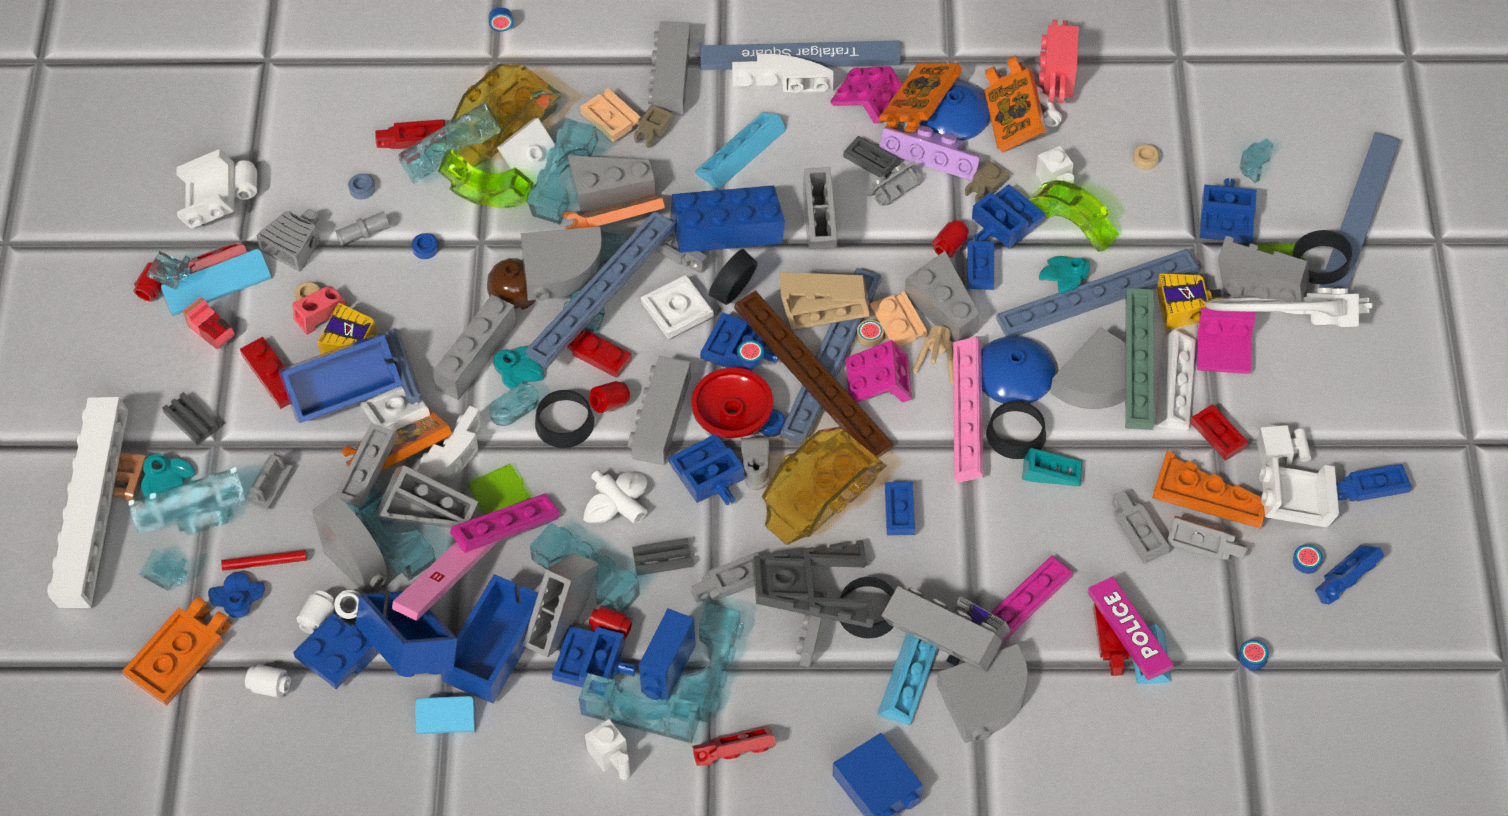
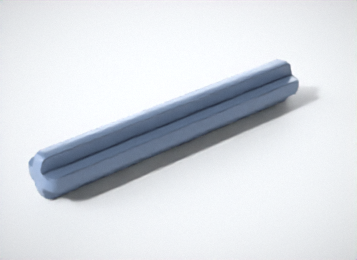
(403, 366)

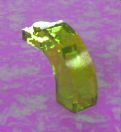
(484, 188)
(1079, 207)

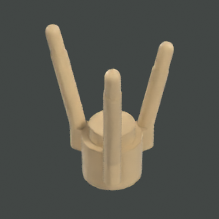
(937, 342)

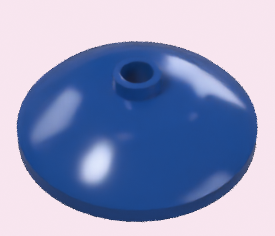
(960, 112)
(1016, 380)

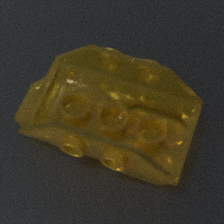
(511, 97)
(817, 483)

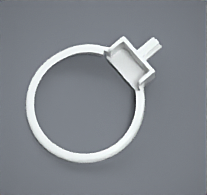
(1326, 306)

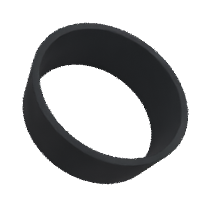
(1330, 239)
(733, 277)
(569, 439)
(1010, 450)
(878, 629)

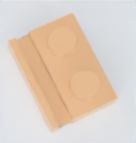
(610, 115)
(898, 319)

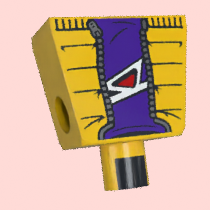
(1183, 298)
(345, 328)

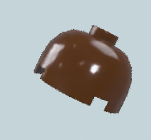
(508, 283)

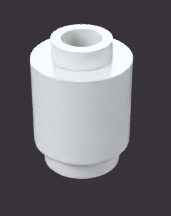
(245, 180)
(340, 604)
(315, 611)
(267, 681)

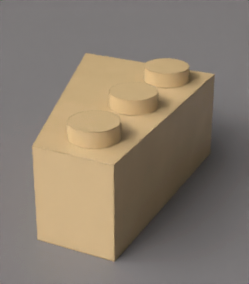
(822, 298)

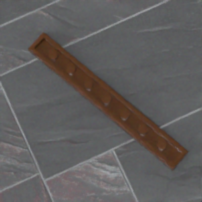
(812, 374)

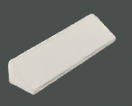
(1175, 381)

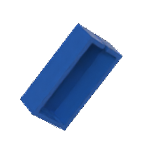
(727, 218)
(340, 377)
(492, 639)
(403, 642)

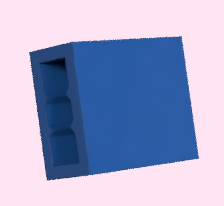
(667, 655)
(877, 779)

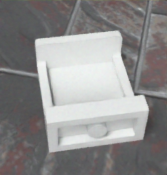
(208, 188)
(1299, 494)

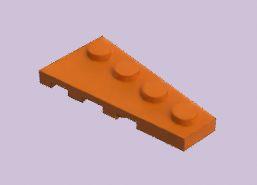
(1194, 489)

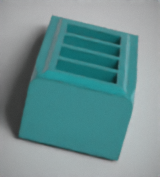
(1042, 475)

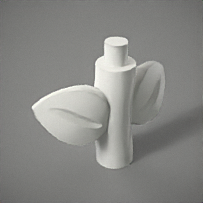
(616, 497)

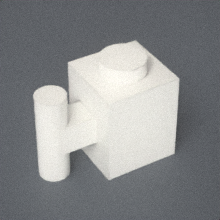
(1054, 166)
(1276, 442)
(609, 748)

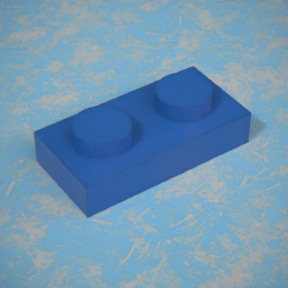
(980, 265)
(899, 508)

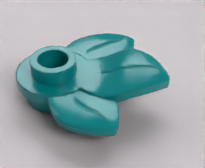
(1066, 271)
(519, 369)
(169, 476)

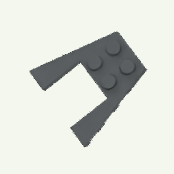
(787, 583)

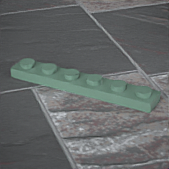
(1139, 359)

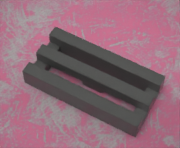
(868, 159)
(178, 405)
(662, 552)

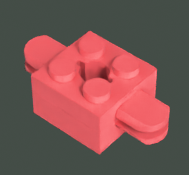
(1059, 61)

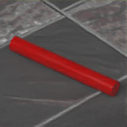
(264, 560)

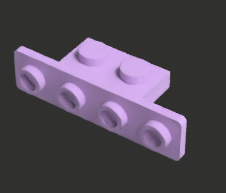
(931, 150)

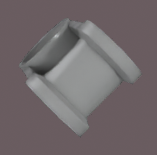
(755, 459)

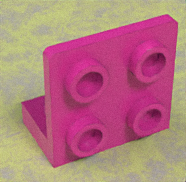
(868, 87)
(1224, 341)
(878, 371)

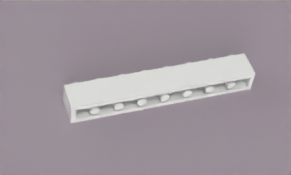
(88, 503)

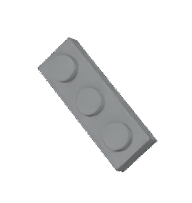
(366, 465)

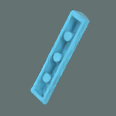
(741, 149)
(217, 281)
(907, 680)

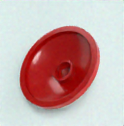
(732, 391)

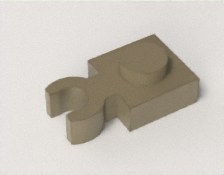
(653, 123)
(988, 179)

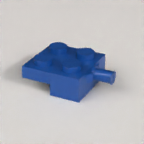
(1227, 212)
(1006, 216)
(725, 339)
(708, 469)
(335, 651)
(590, 653)

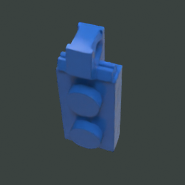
(1374, 483)
(1347, 572)

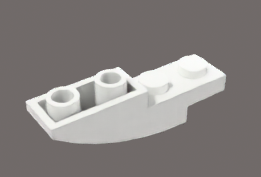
(790, 71)
(457, 451)

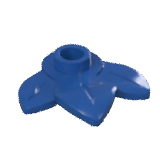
(236, 594)

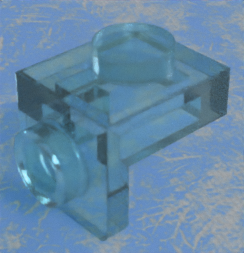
(1254, 158)
(169, 270)
(163, 570)

